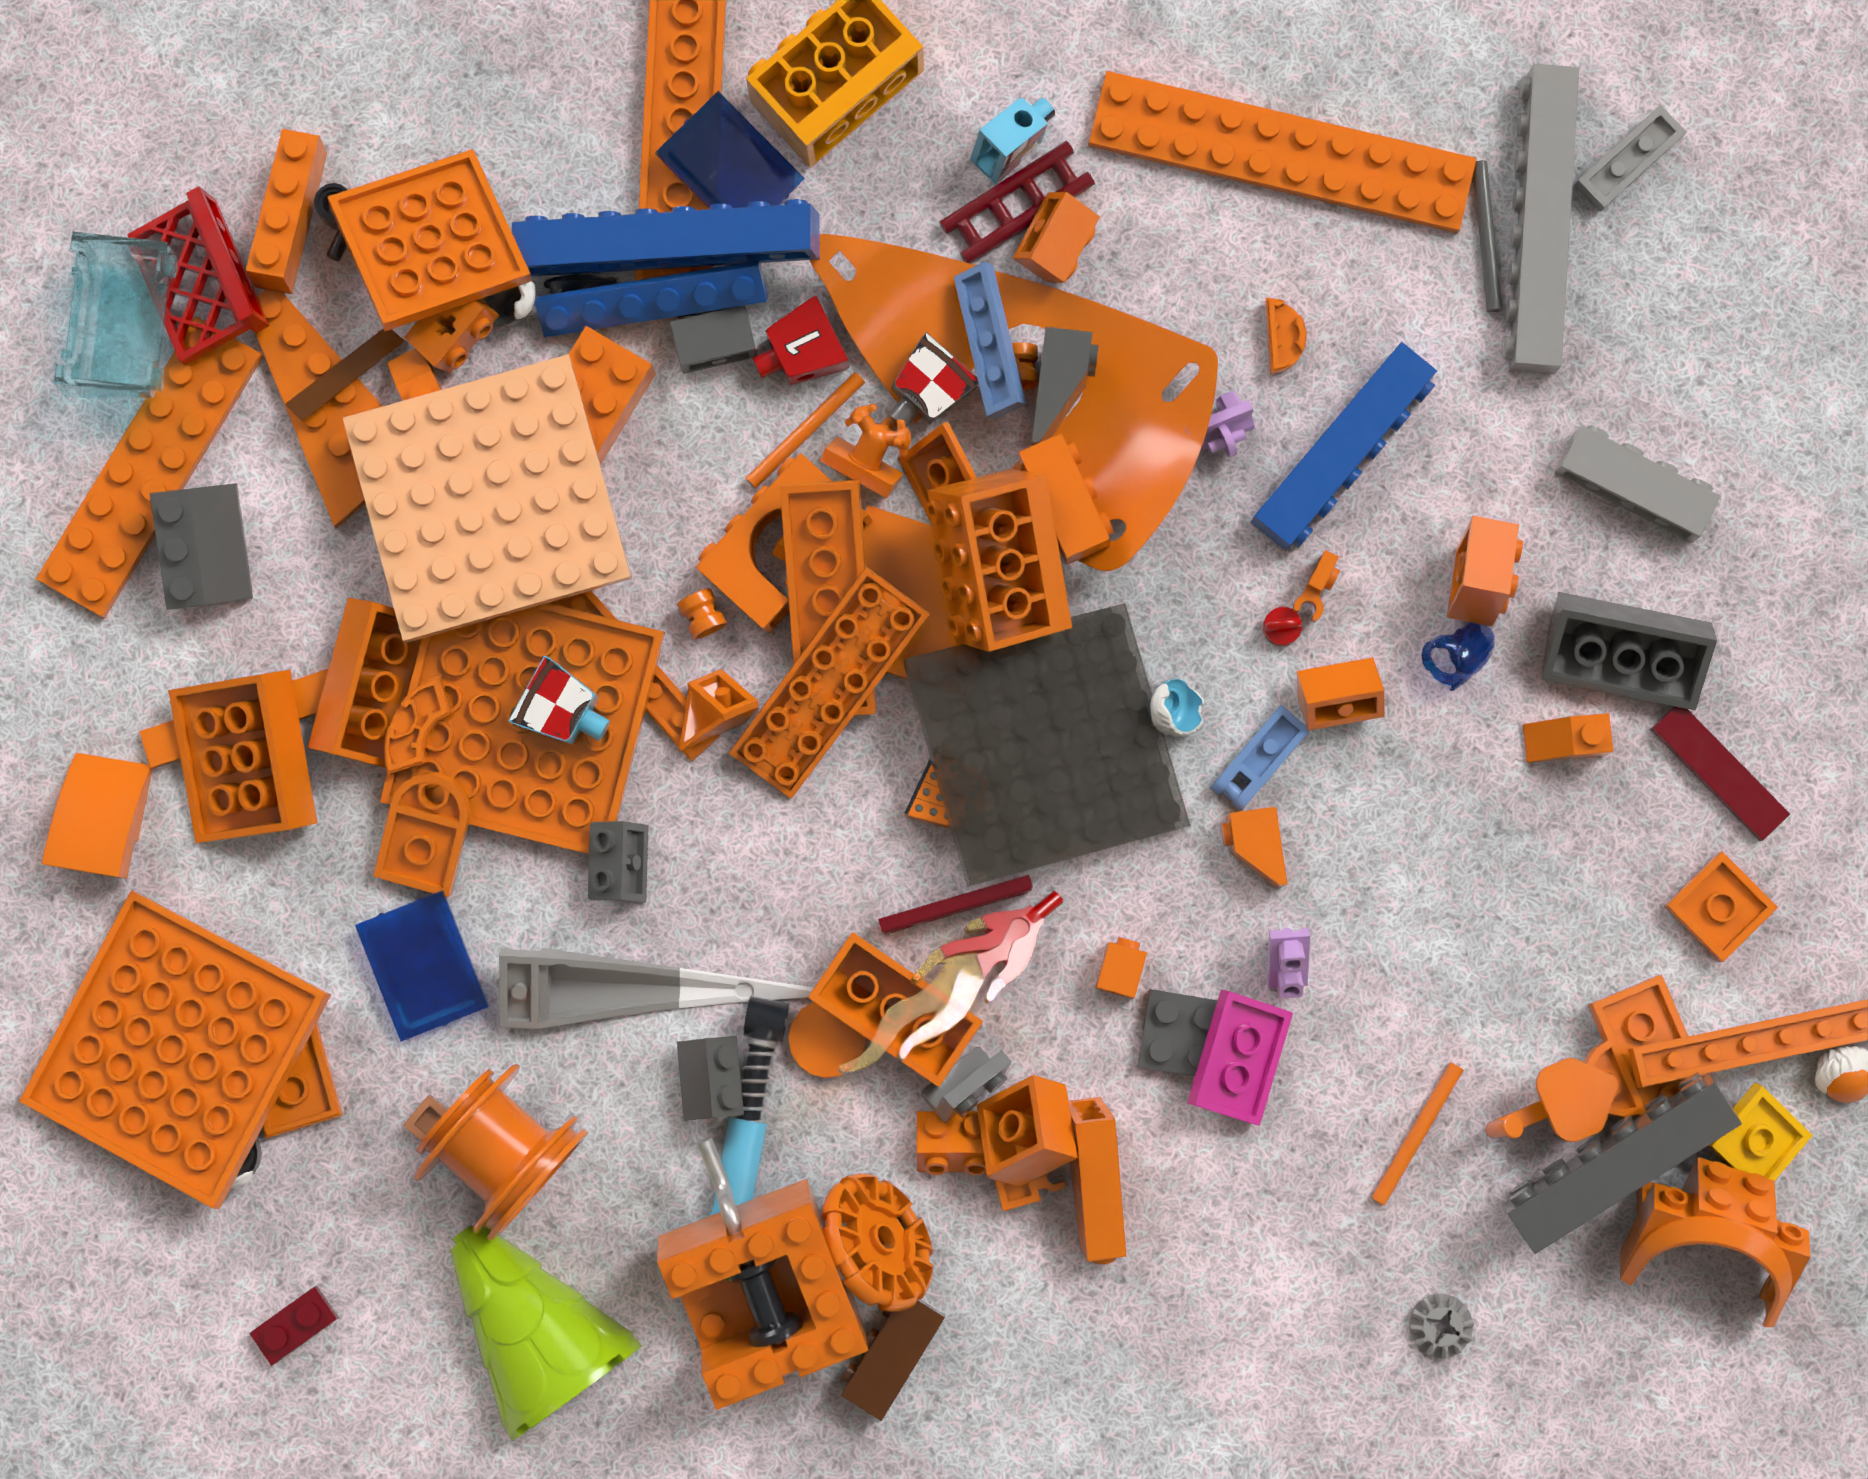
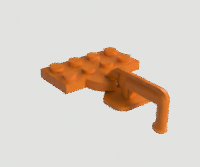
(1583, 1094)

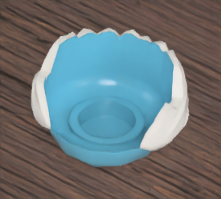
(1176, 708)

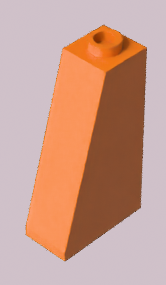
(1097, 1182)

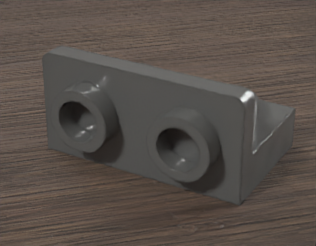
(618, 861)

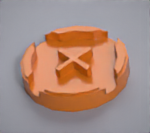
(823, 1041)

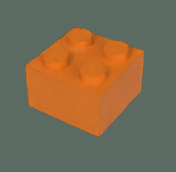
(1484, 571)
(1026, 1131)

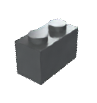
(713, 338)
(710, 1078)

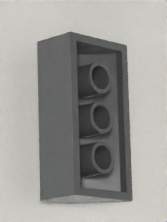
(1628, 651)

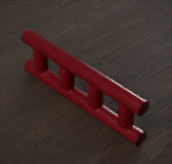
(993, 200)

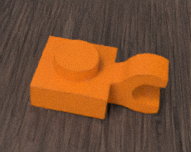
(1322, 577)

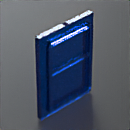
(728, 158)
(422, 965)

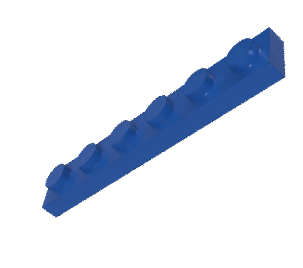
(652, 298)

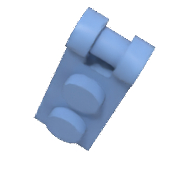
(1261, 757)

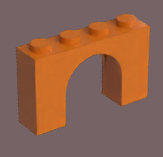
(732, 560)

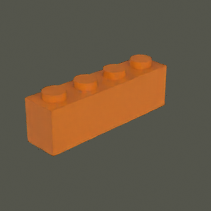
(286, 211)

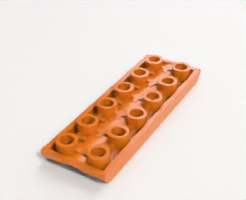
(829, 682)

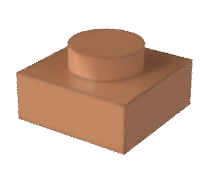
(425, 1117)

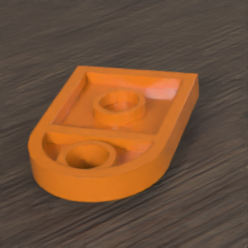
(423, 837)

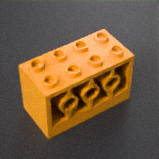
(834, 75)

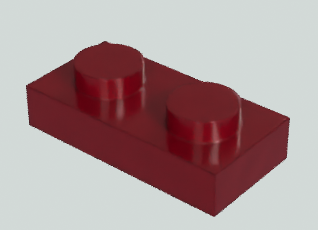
(294, 1325)

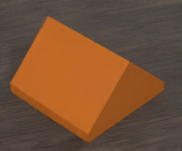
(936, 462)

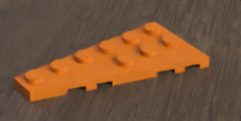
(296, 360)

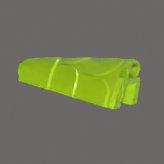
(532, 1330)

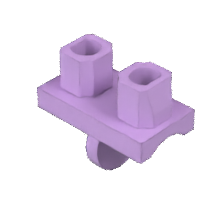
(1228, 424)
(1288, 961)

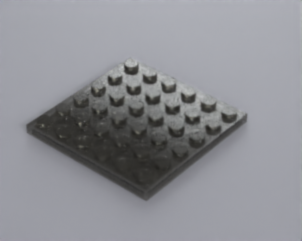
(1046, 747)

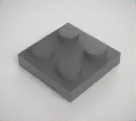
(1175, 1032)

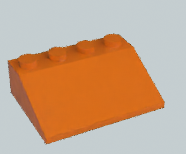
(243, 756)

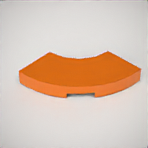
(412, 725)

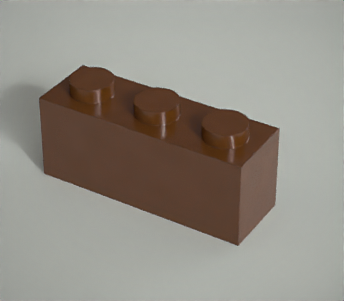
(890, 1358)

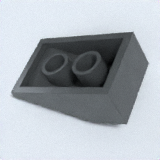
(1063, 375)

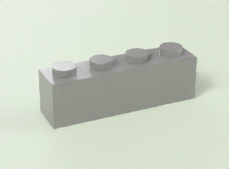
(1637, 483)

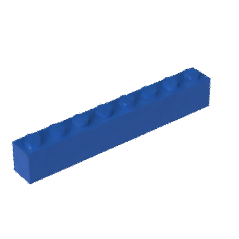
(669, 238)

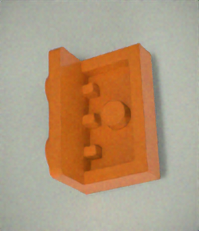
(949, 1145)

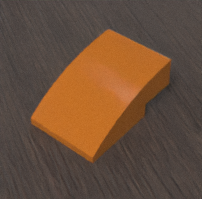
(98, 816)

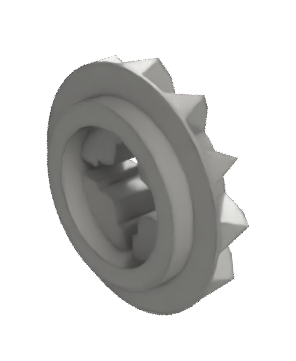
(1424, 1334)

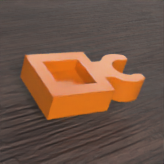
(1015, 1196)

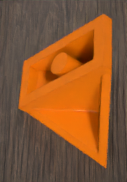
(714, 707)

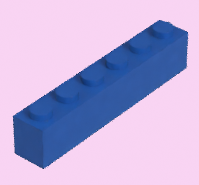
(1344, 446)

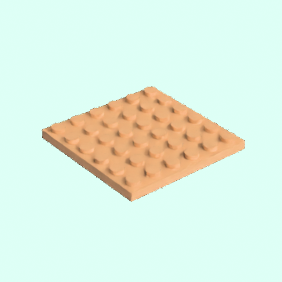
(486, 498)

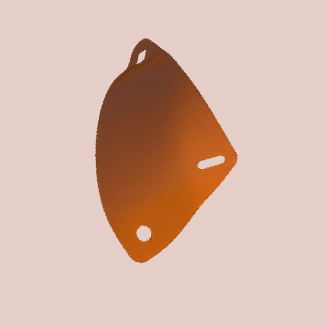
(1121, 426)

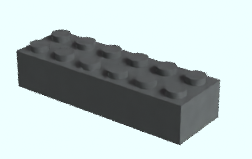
(1621, 1162)

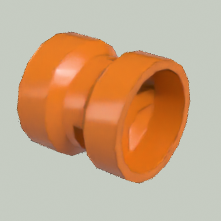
(1026, 356)
(700, 610)

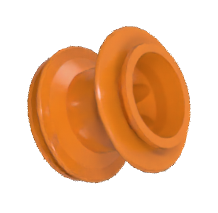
(497, 1149)

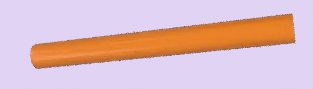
(805, 430)
(1417, 1133)

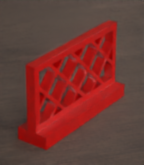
(228, 268)

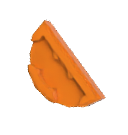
(1285, 335)

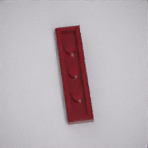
(1720, 772)
(956, 905)

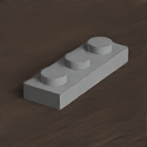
(1630, 158)

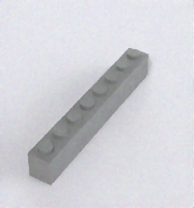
(1543, 219)

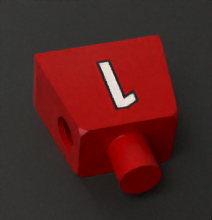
(802, 346)

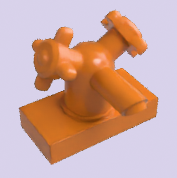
(865, 459)

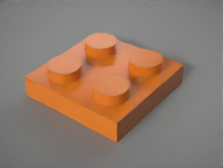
(1721, 906)

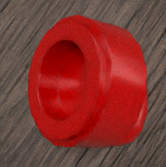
(1282, 626)

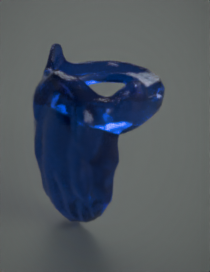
(1468, 650)

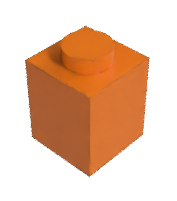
(1121, 968)

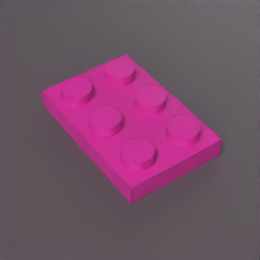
(1240, 1057)

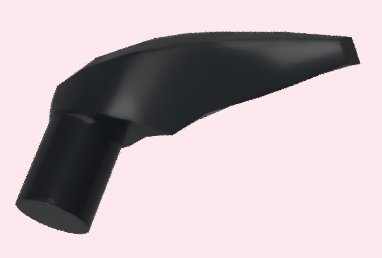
(577, 282)

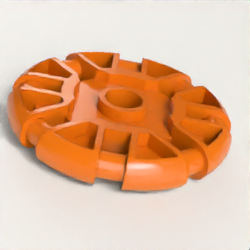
(870, 1219)

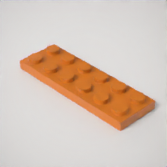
(821, 556)

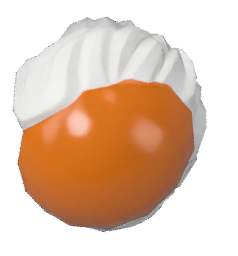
(1843, 1074)

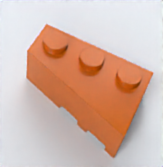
(1076, 519)

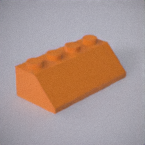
(366, 663)
(866, 984)

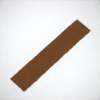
(344, 373)

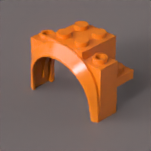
(1722, 1210)

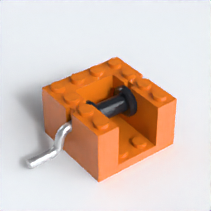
(760, 1289)

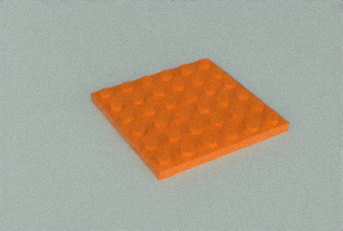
(517, 776)
(175, 1049)

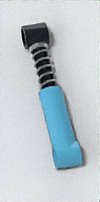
(747, 1132)

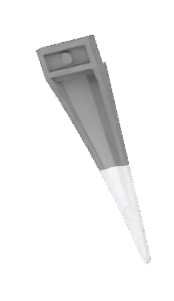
(571, 987)

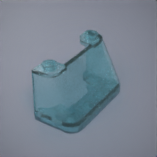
(116, 317)

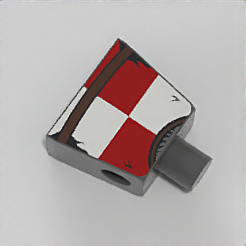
(930, 383)

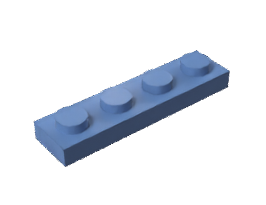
(989, 340)

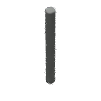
(1487, 237)

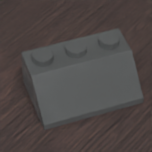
(201, 546)

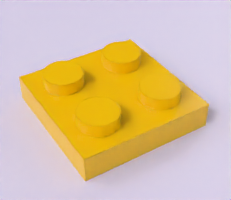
(1766, 1138)

